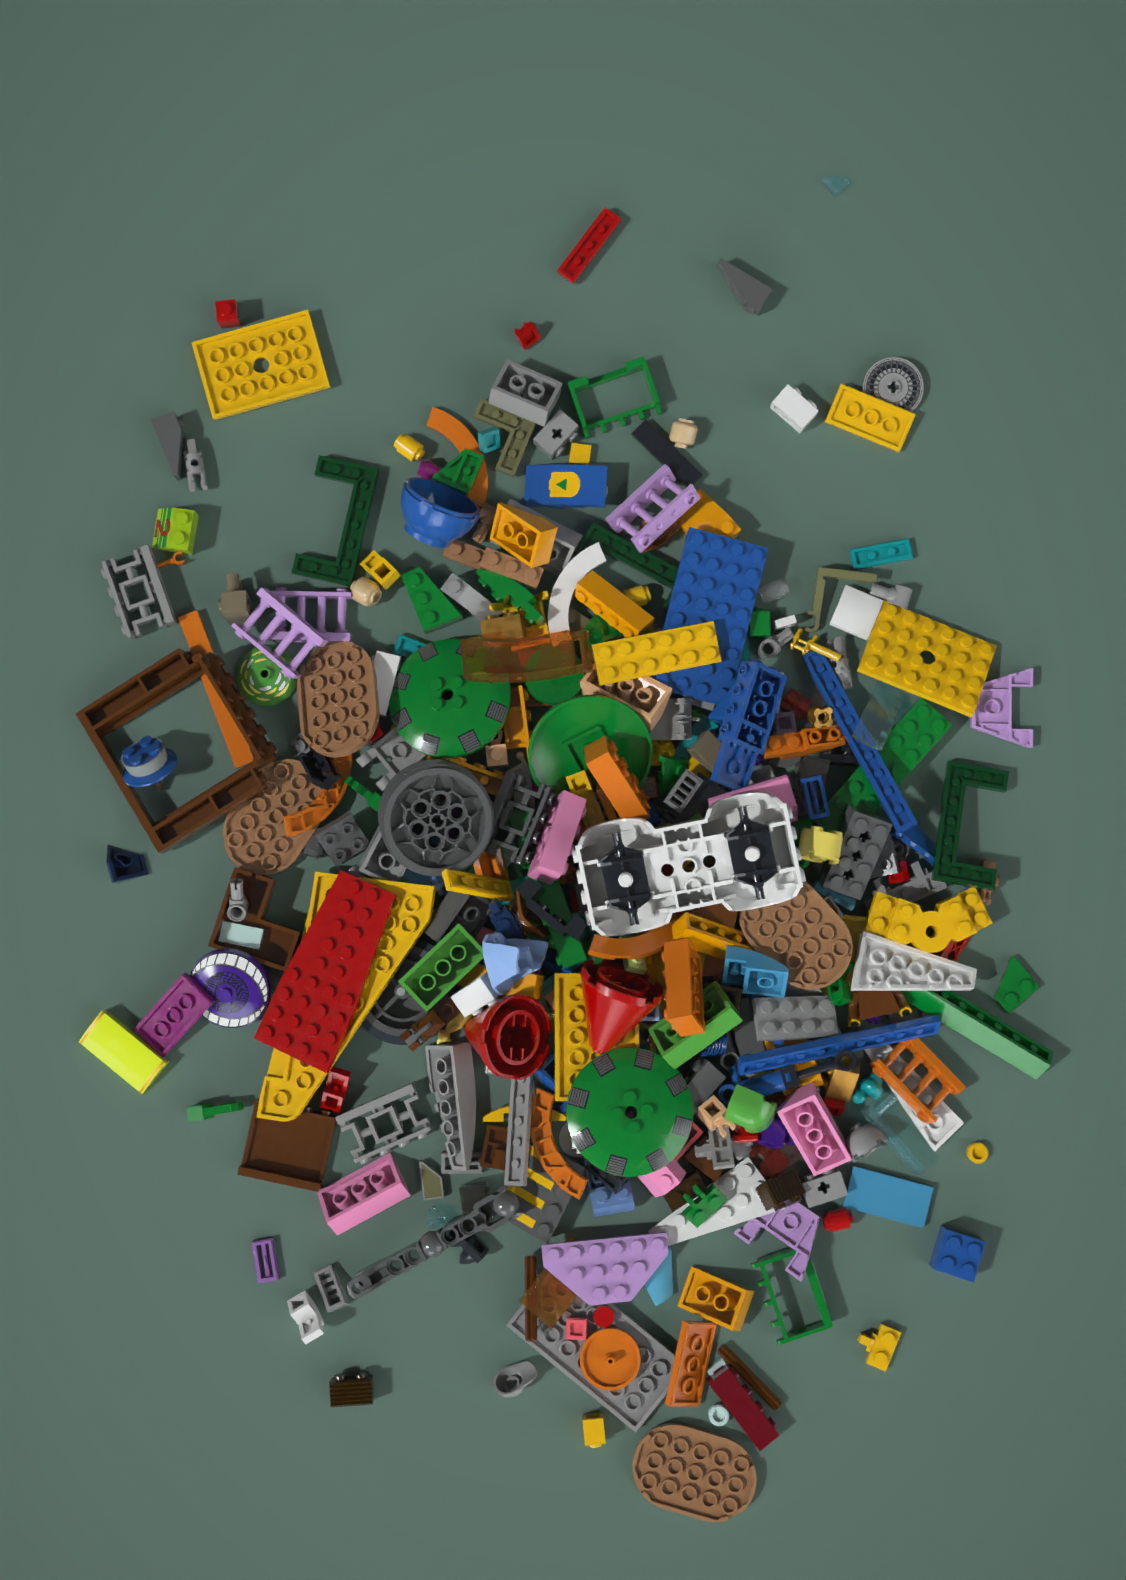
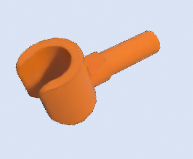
(172, 560)

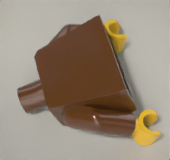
(875, 1003)

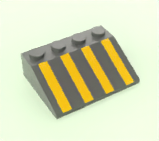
(542, 1199)

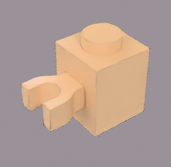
(497, 753)
(713, 1115)

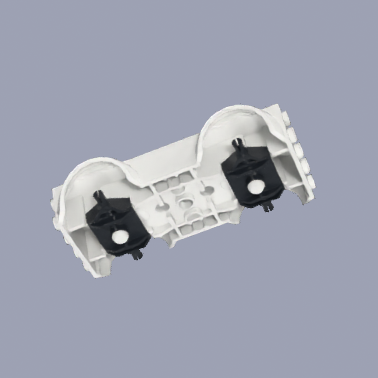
(743, 833)

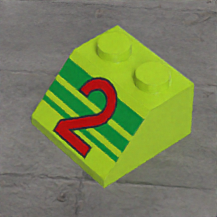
(175, 530)

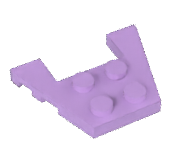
(994, 709)
(793, 1226)

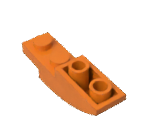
(804, 743)

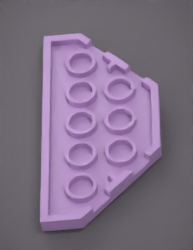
(606, 1267)

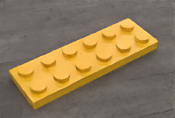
(656, 653)

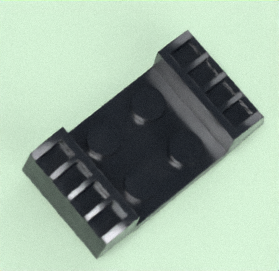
(531, 892)

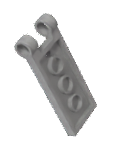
(395, 746)

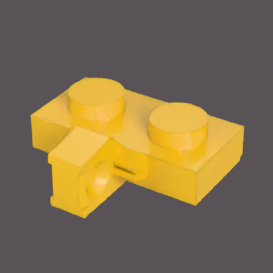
(880, 1346)

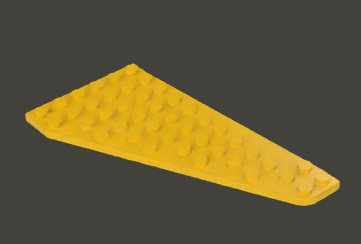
(293, 1082)

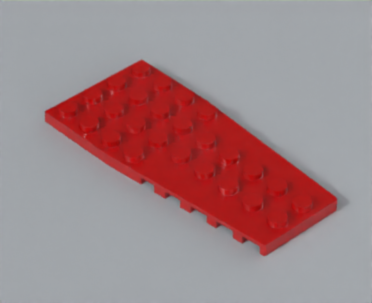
(327, 974)

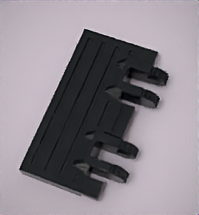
(698, 802)

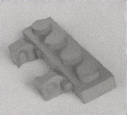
(916, 888)
(717, 1147)

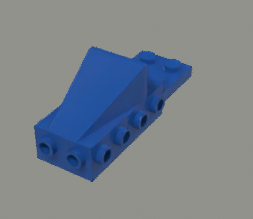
(745, 722)

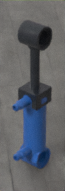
(785, 1078)

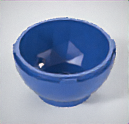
(436, 512)

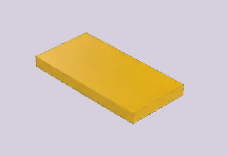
(870, 418)

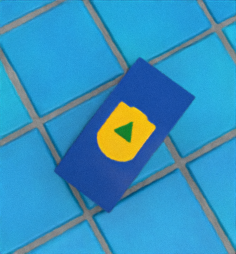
(565, 486)

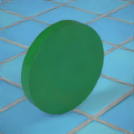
(556, 689)

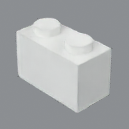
(794, 408)
(474, 996)

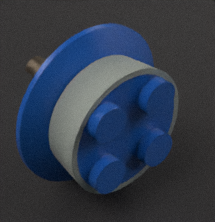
(147, 763)

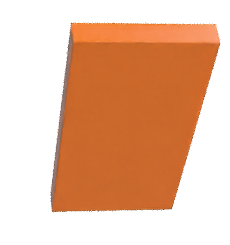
(690, 1363)

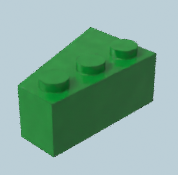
(429, 602)

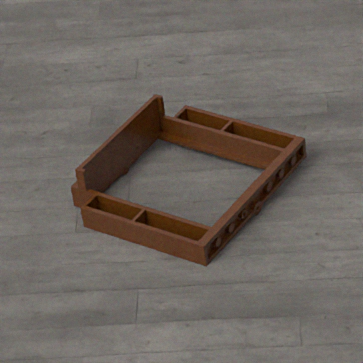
(151, 688)

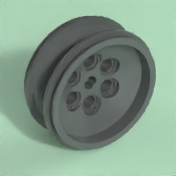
(422, 783)

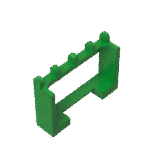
(629, 368)
(825, 1322)

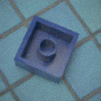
(957, 1253)

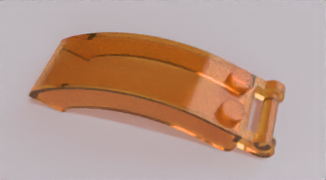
(524, 658)

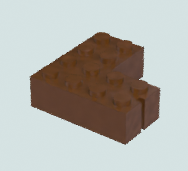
(278, 941)

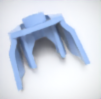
(511, 959)

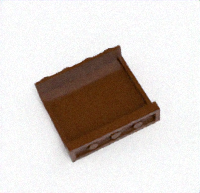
(289, 1151)

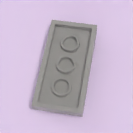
(794, 1018)

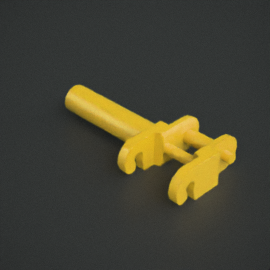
(811, 645)

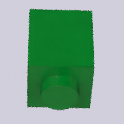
(759, 624)

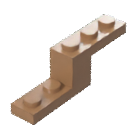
(493, 561)

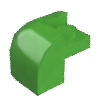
(750, 1110)

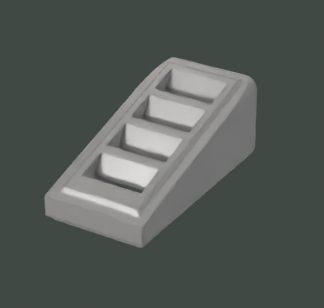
(670, 803)
(337, 1285)

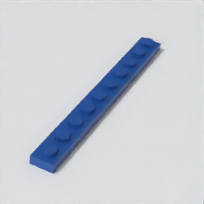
(868, 758)
(831, 1046)

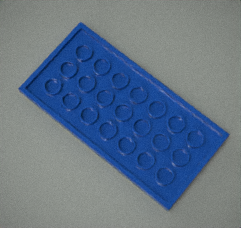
(715, 584)

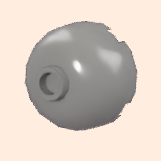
(864, 1140)

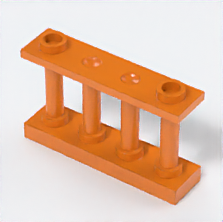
(936, 1070)

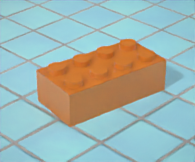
(616, 780)
(683, 987)

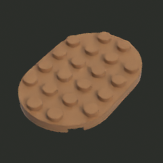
(338, 699)
(256, 829)
(802, 937)
(694, 1472)

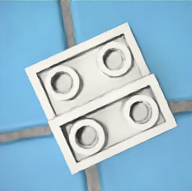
(856, 612)

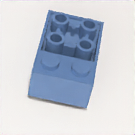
(607, 1202)

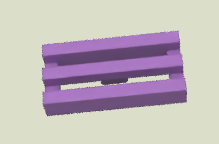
(263, 1242)

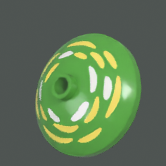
(268, 690)

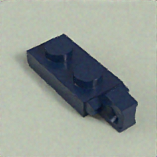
(504, 921)

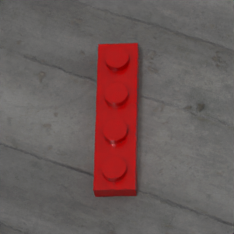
(589, 245)

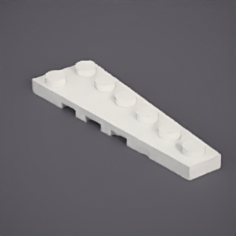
(947, 1122)

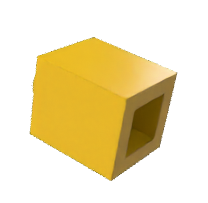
(593, 1429)

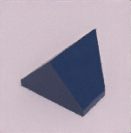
(124, 865)

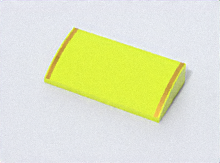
(123, 1051)

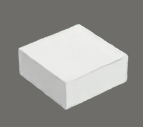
(784, 622)

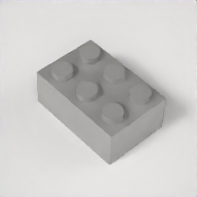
(525, 392)

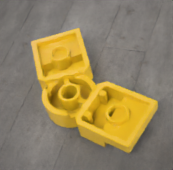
(906, 923)

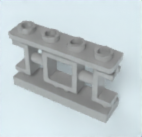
(153, 587)
(378, 1108)

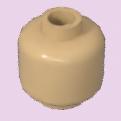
(683, 433)
(365, 591)

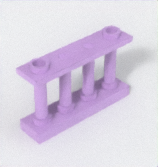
(642, 498)
(282, 613)
(340, 633)

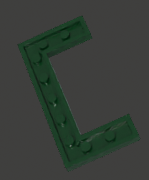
(364, 482)
(629, 555)
(956, 779)

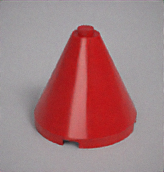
(615, 1002)
(511, 1036)

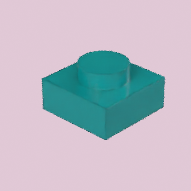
(489, 440)

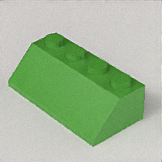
(442, 967)
(719, 1018)

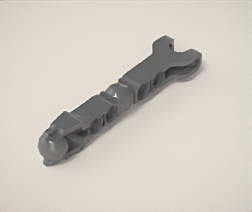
(435, 1242)

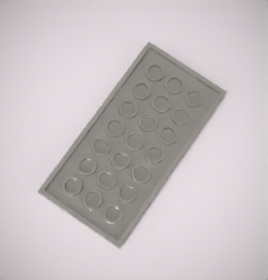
(629, 1404)

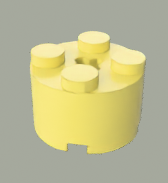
(820, 845)

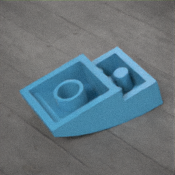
(754, 972)

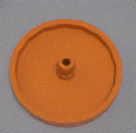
(610, 1358)

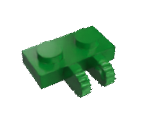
(704, 1204)

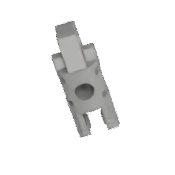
(192, 457)
(841, 668)

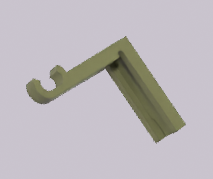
(821, 573)

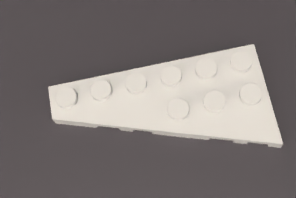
(898, 967)
(742, 1205)

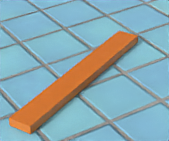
(199, 643)

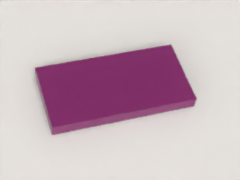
(174, 1014)

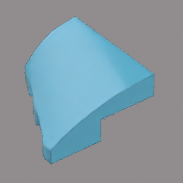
(843, 900)
(661, 1282)

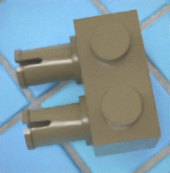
(235, 602)

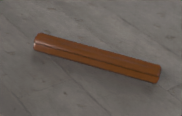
(530, 1267)
(749, 1377)

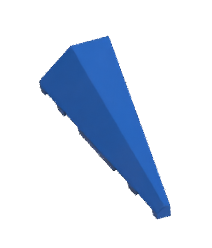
(919, 842)

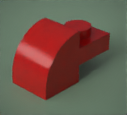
(335, 1089)

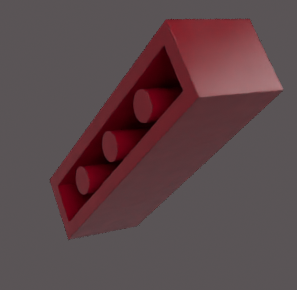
(742, 1407)

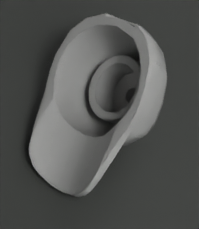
(517, 1375)

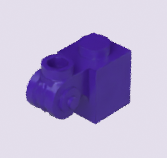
(775, 1135)

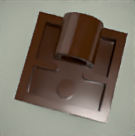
(494, 1148)

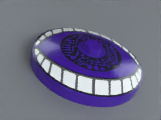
(236, 985)

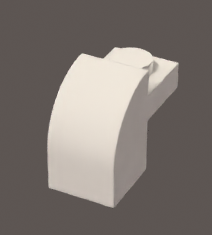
(306, 1316)

